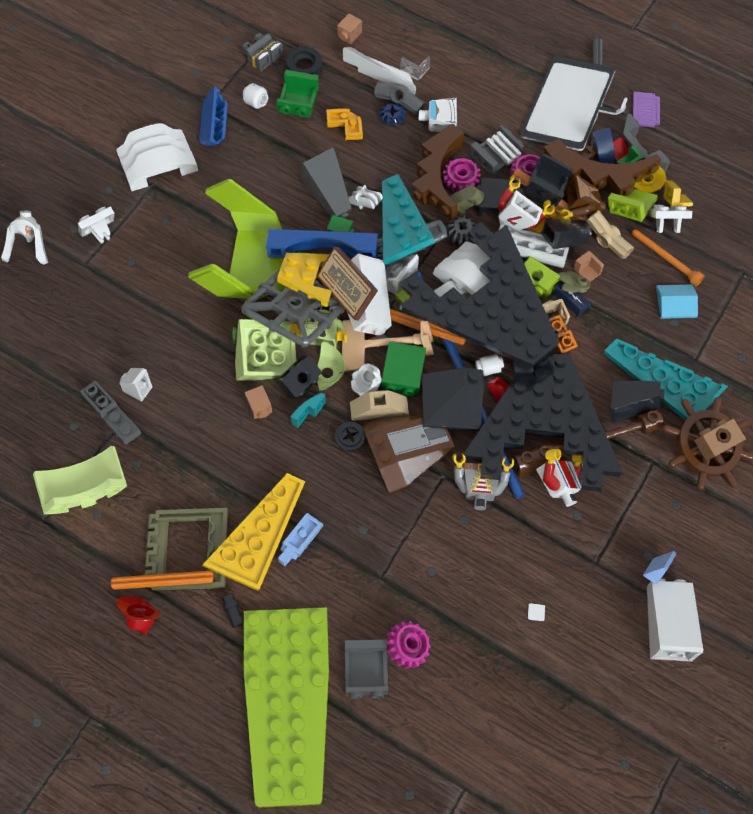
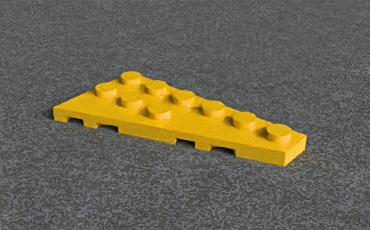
(253, 543)

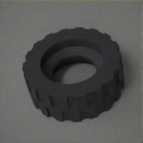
(305, 53)

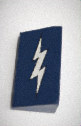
(574, 301)

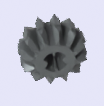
(459, 229)

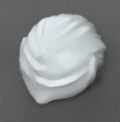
(366, 379)

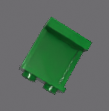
(298, 93)
(403, 368)

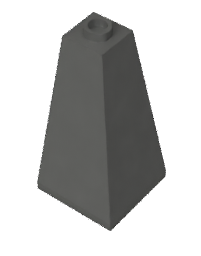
(326, 183)

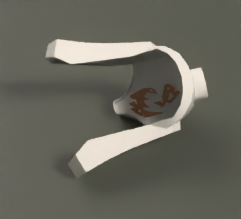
(27, 226)

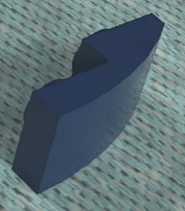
(604, 146)

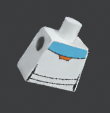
(440, 114)

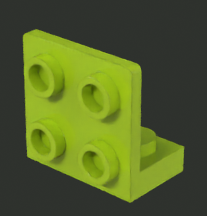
(632, 206)

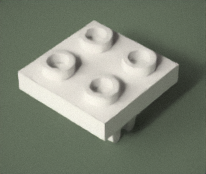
(663, 212)
(97, 224)

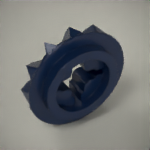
(386, 117)

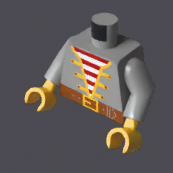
(476, 488)

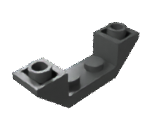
(630, 131)

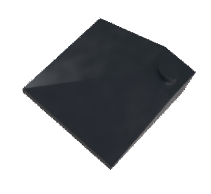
(453, 399)

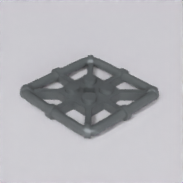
(298, 314)

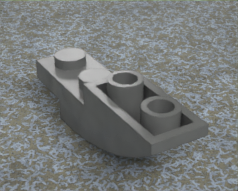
(110, 412)

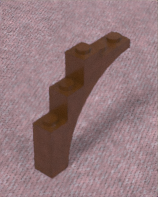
(436, 154)
(618, 176)

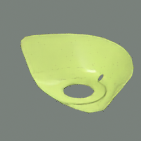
(332, 359)

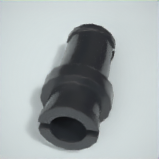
(231, 607)

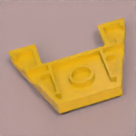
(300, 273)

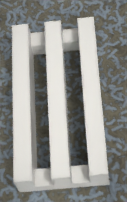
(506, 147)

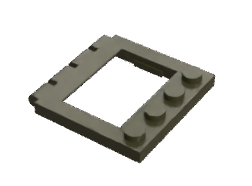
(158, 541)

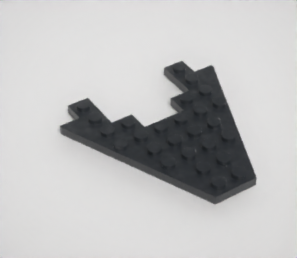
(500, 315)
(550, 404)

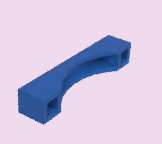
(294, 241)

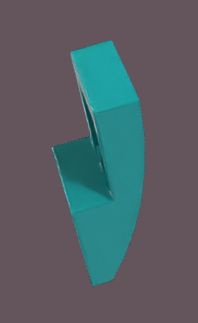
(310, 407)

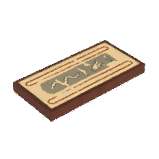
(347, 283)

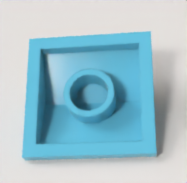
(677, 301)

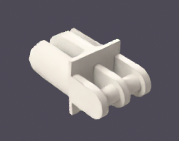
(365, 197)

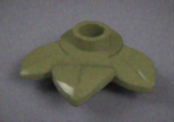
(574, 282)

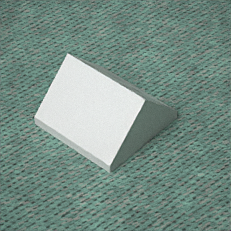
(400, 270)

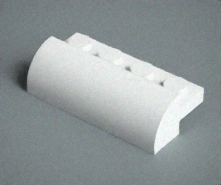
(536, 246)

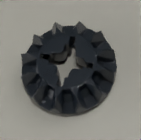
(354, 429)

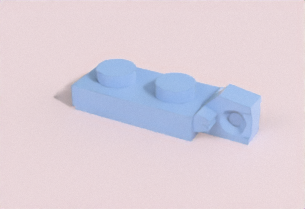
(299, 538)

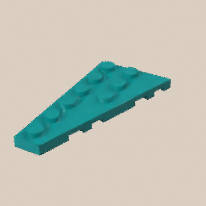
(402, 223)
(676, 380)

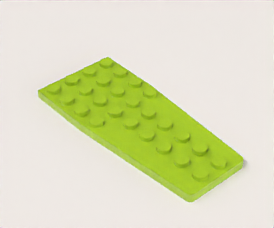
(287, 703)

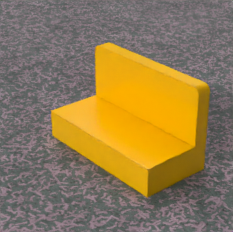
(673, 196)

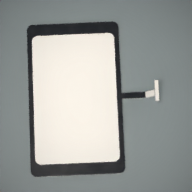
(569, 102)

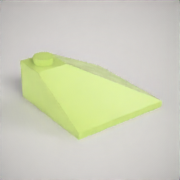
(261, 352)

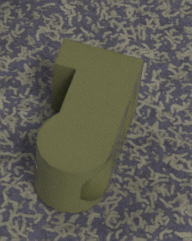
(467, 198)

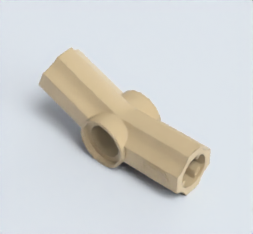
(609, 235)

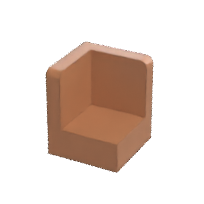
(588, 266)

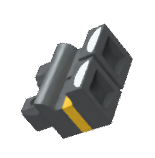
(263, 51)

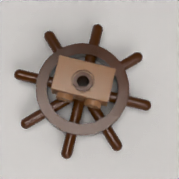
(719, 437)

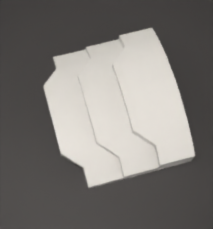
(153, 152)
(464, 268)

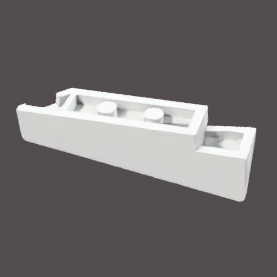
(378, 69)

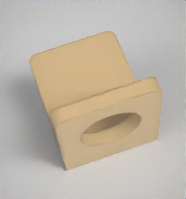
(558, 305)

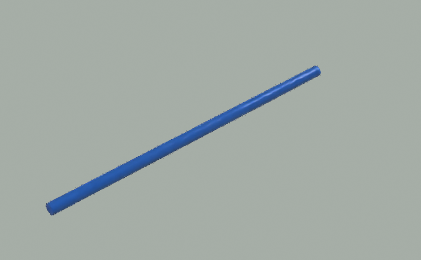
(457, 362)

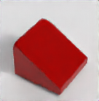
(620, 149)

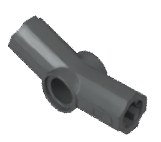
(390, 92)

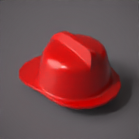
(138, 613)

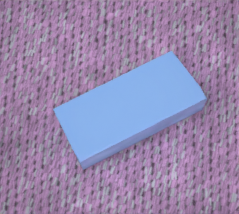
(659, 566)

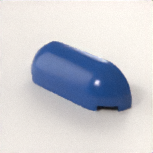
(213, 118)

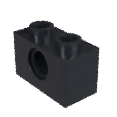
(288, 380)

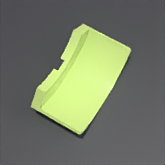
(80, 483)

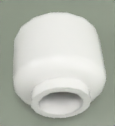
(255, 96)

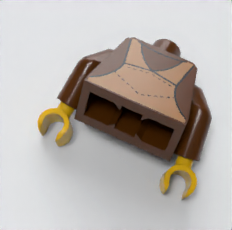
(582, 199)

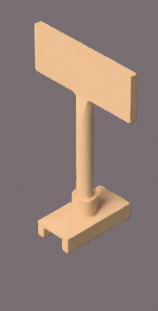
(354, 349)

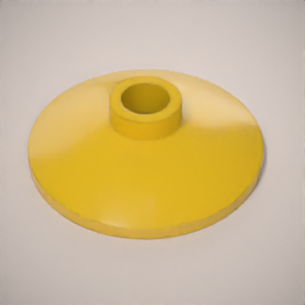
(656, 182)

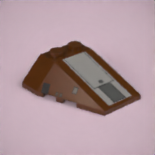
(405, 448)

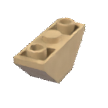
(379, 405)

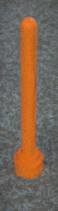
(694, 276)

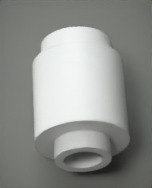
(490, 364)

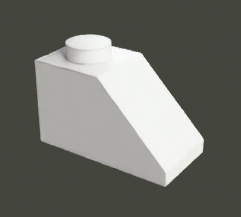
(136, 383)

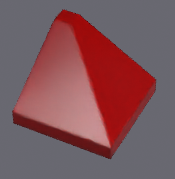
(498, 388)

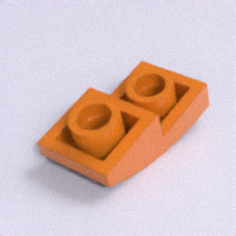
(565, 336)

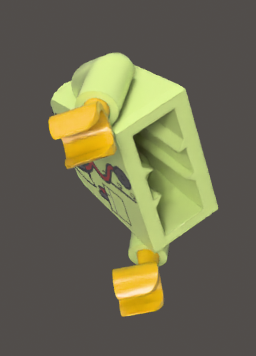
(332, 335)

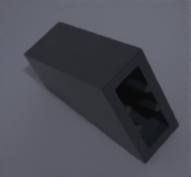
(566, 232)
(635, 398)

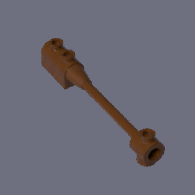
(529, 461)

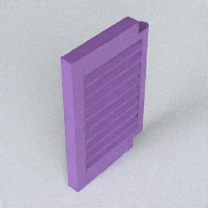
(646, 109)

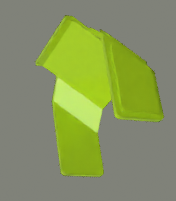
(250, 258)

